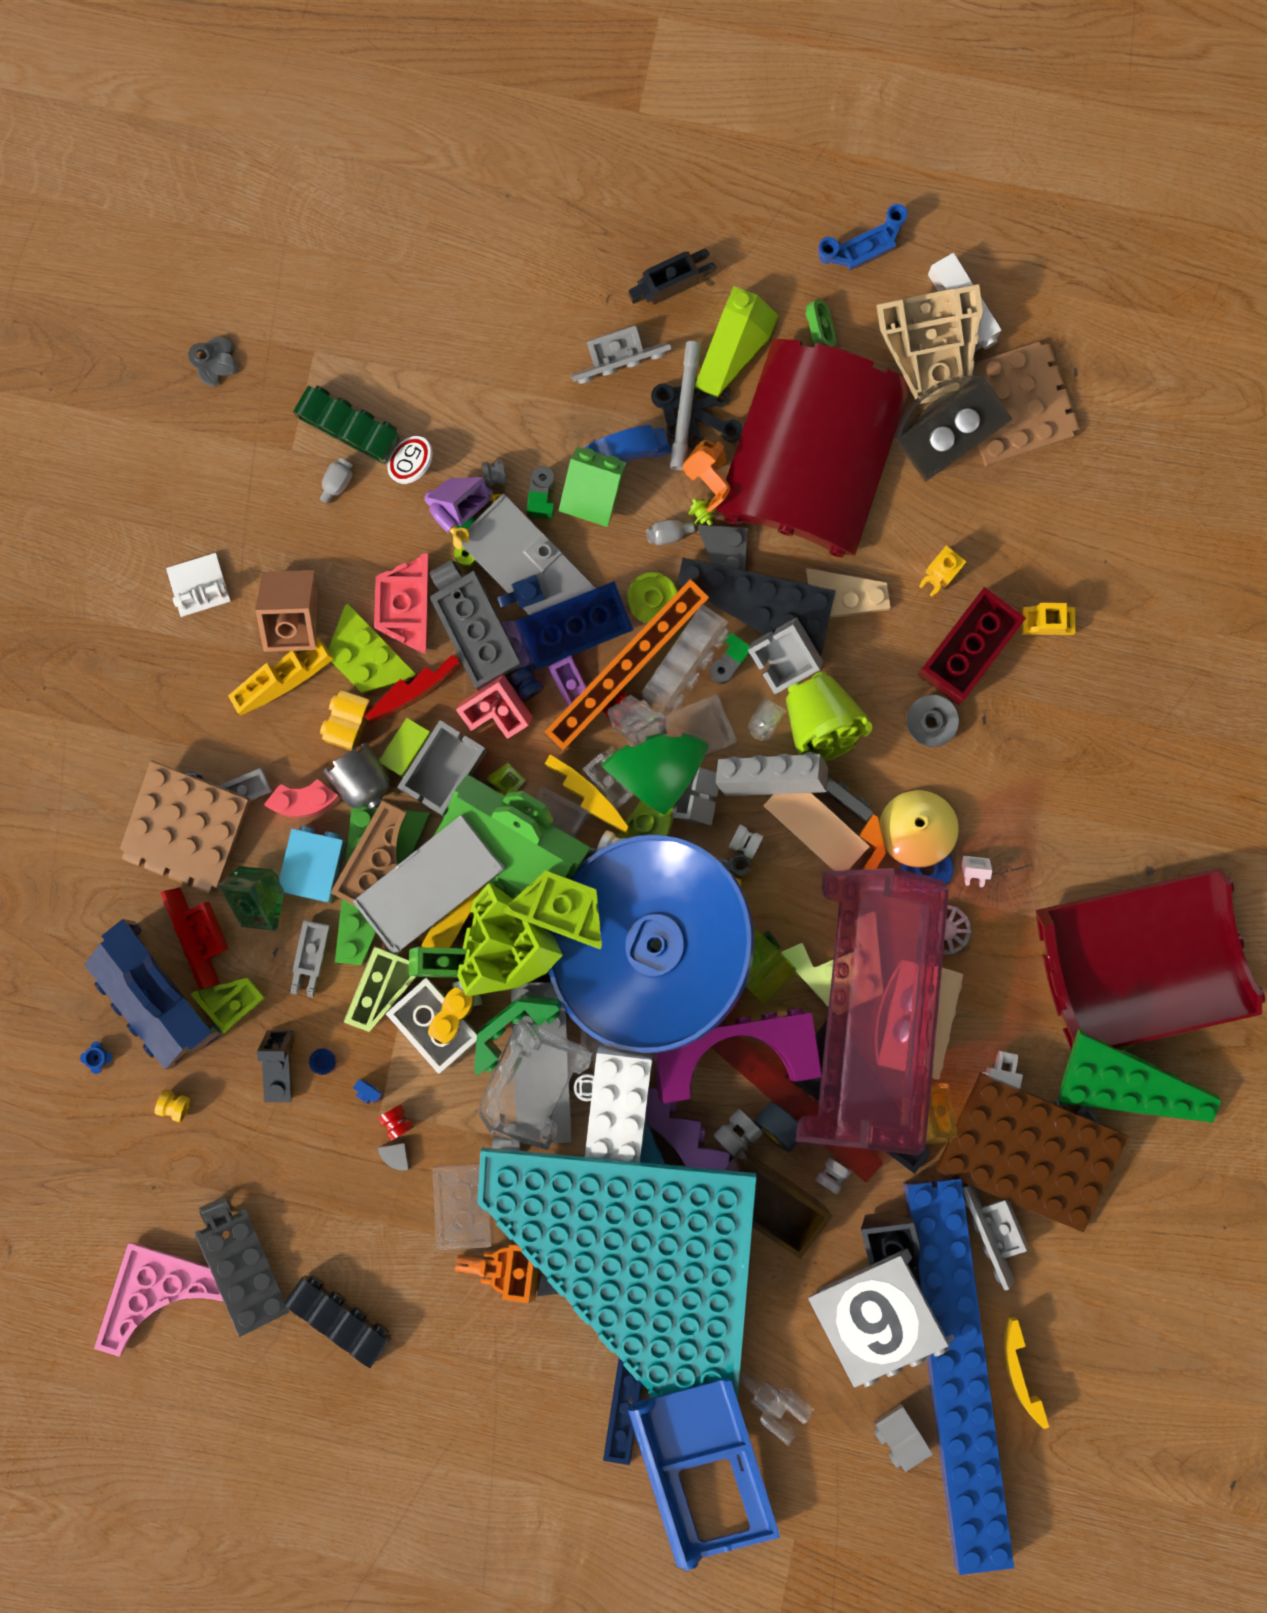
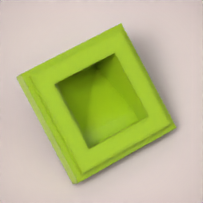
(506, 779)

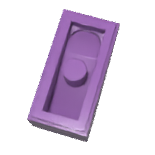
(567, 679)

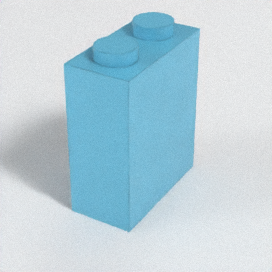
(312, 864)

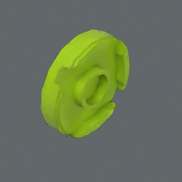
(649, 595)

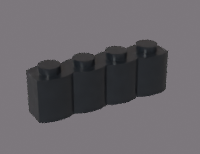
(338, 1321)

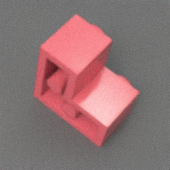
(499, 702)

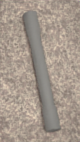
(690, 364)

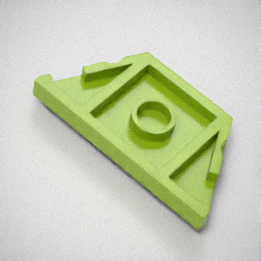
(364, 655)
(560, 907)

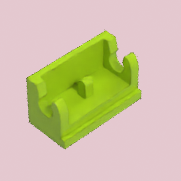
(404, 747)

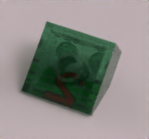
(254, 897)

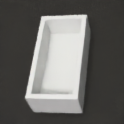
(618, 1104)

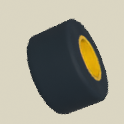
(778, 1126)

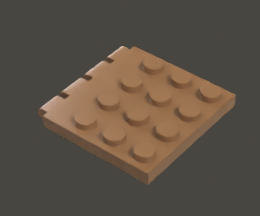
(1031, 398)
(183, 827)

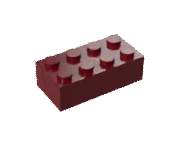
(971, 646)

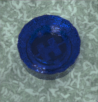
(322, 1061)

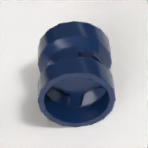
(525, 683)

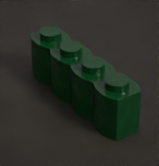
(346, 424)

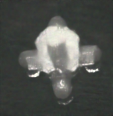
(773, 1406)

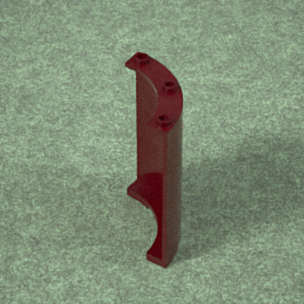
(814, 444)
(1148, 961)

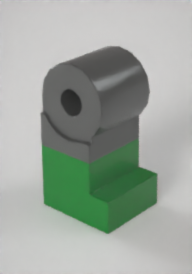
(540, 487)
(725, 668)

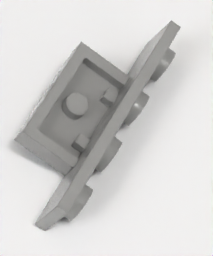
(616, 350)
(999, 1232)

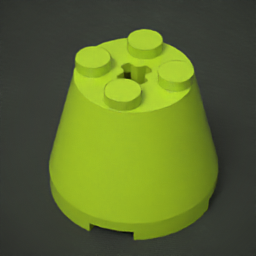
(824, 717)

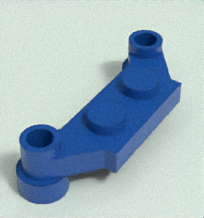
(867, 245)

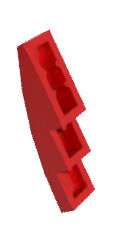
(405, 695)

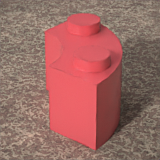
(303, 802)

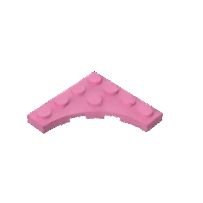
(143, 1285)

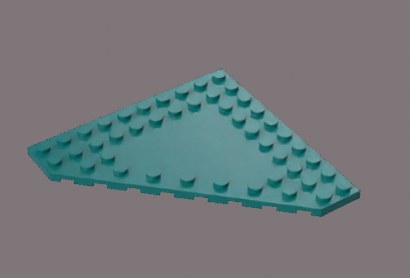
(638, 1253)

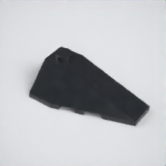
(889, 1234)

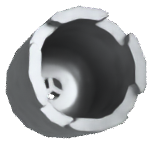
(359, 778)

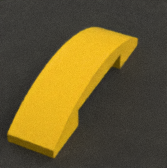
(1014, 1340)

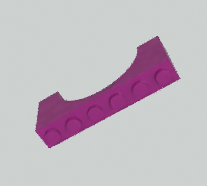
(788, 1035)

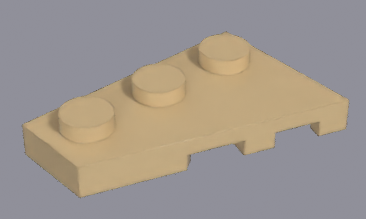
(852, 593)

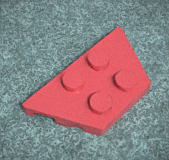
(403, 603)

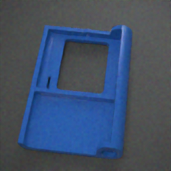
(693, 1430)

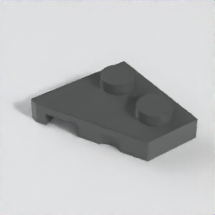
(725, 545)

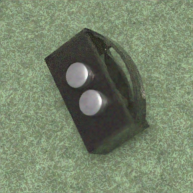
(950, 424)

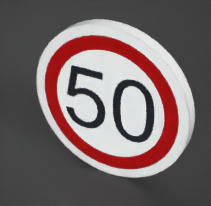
(410, 460)

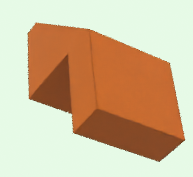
(872, 836)

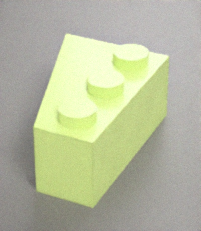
(380, 986)

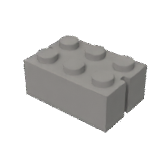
(441, 767)

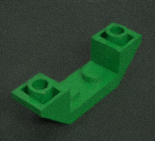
(540, 1010)

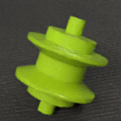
(699, 509)

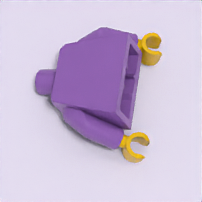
(457, 502)

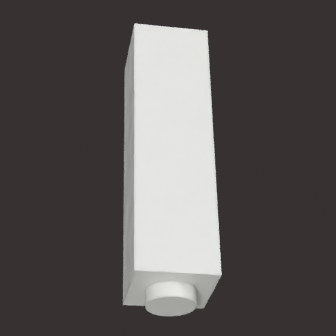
(950, 274)

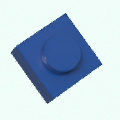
(367, 1091)

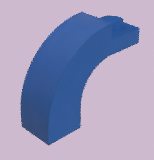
(633, 443)

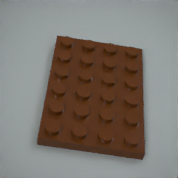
(1032, 1152)

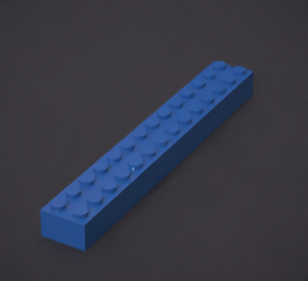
(960, 1380)

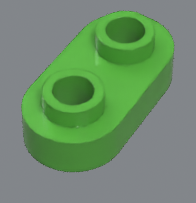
(820, 323)

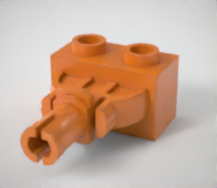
(510, 1272)

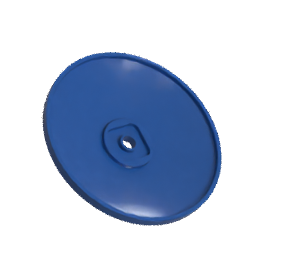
(706, 929)

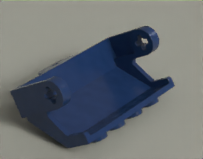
(147, 996)

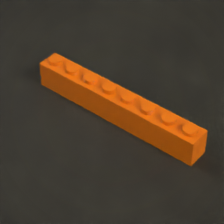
(626, 664)

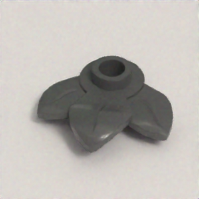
(217, 360)

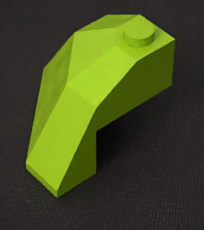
(502, 948)

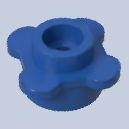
(96, 1065)

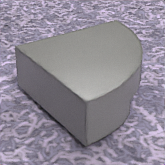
(395, 1156)

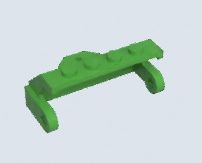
(517, 833)

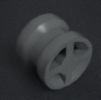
(494, 473)

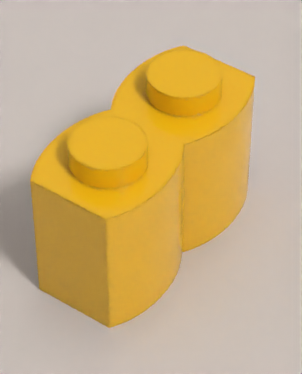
(346, 720)
(448, 1022)

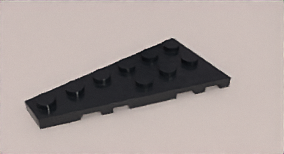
(762, 599)

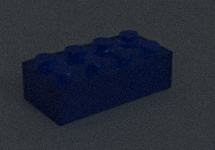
(573, 625)

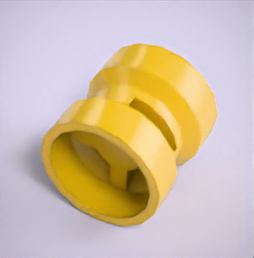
(172, 1106)

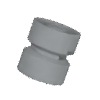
(731, 1140)

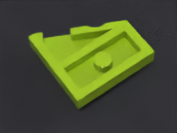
(229, 1002)

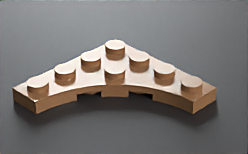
(373, 855)

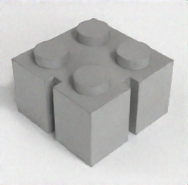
(789, 655)

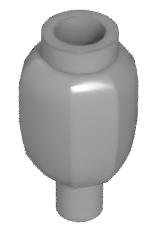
(336, 479)
(668, 532)

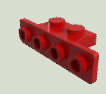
(198, 935)

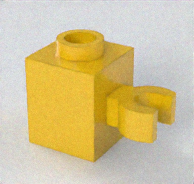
(943, 569)

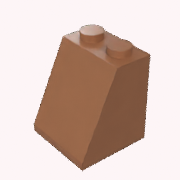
(288, 610)

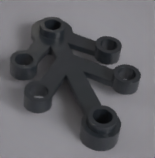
(696, 413)

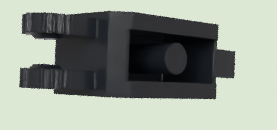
(671, 277)

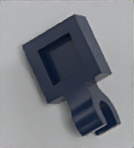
(525, 593)

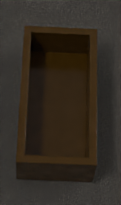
(782, 1208)

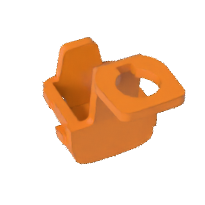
(700, 465)

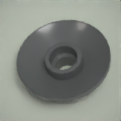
(941, 711)

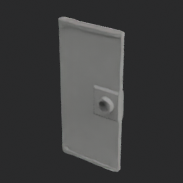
(516, 549)
(428, 884)

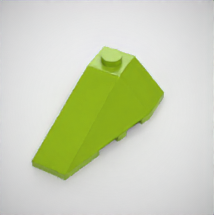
(739, 335)

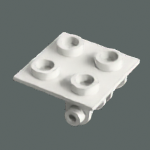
(198, 585)

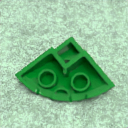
(658, 768)

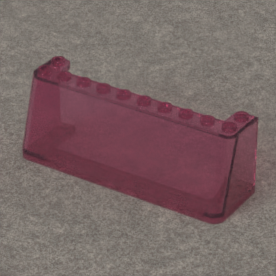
(880, 1011)

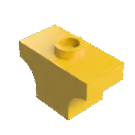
(1048, 619)

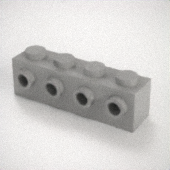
(772, 774)

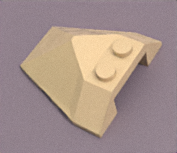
(933, 336)

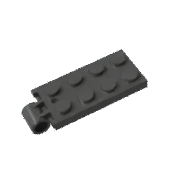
(473, 625)
(239, 1267)

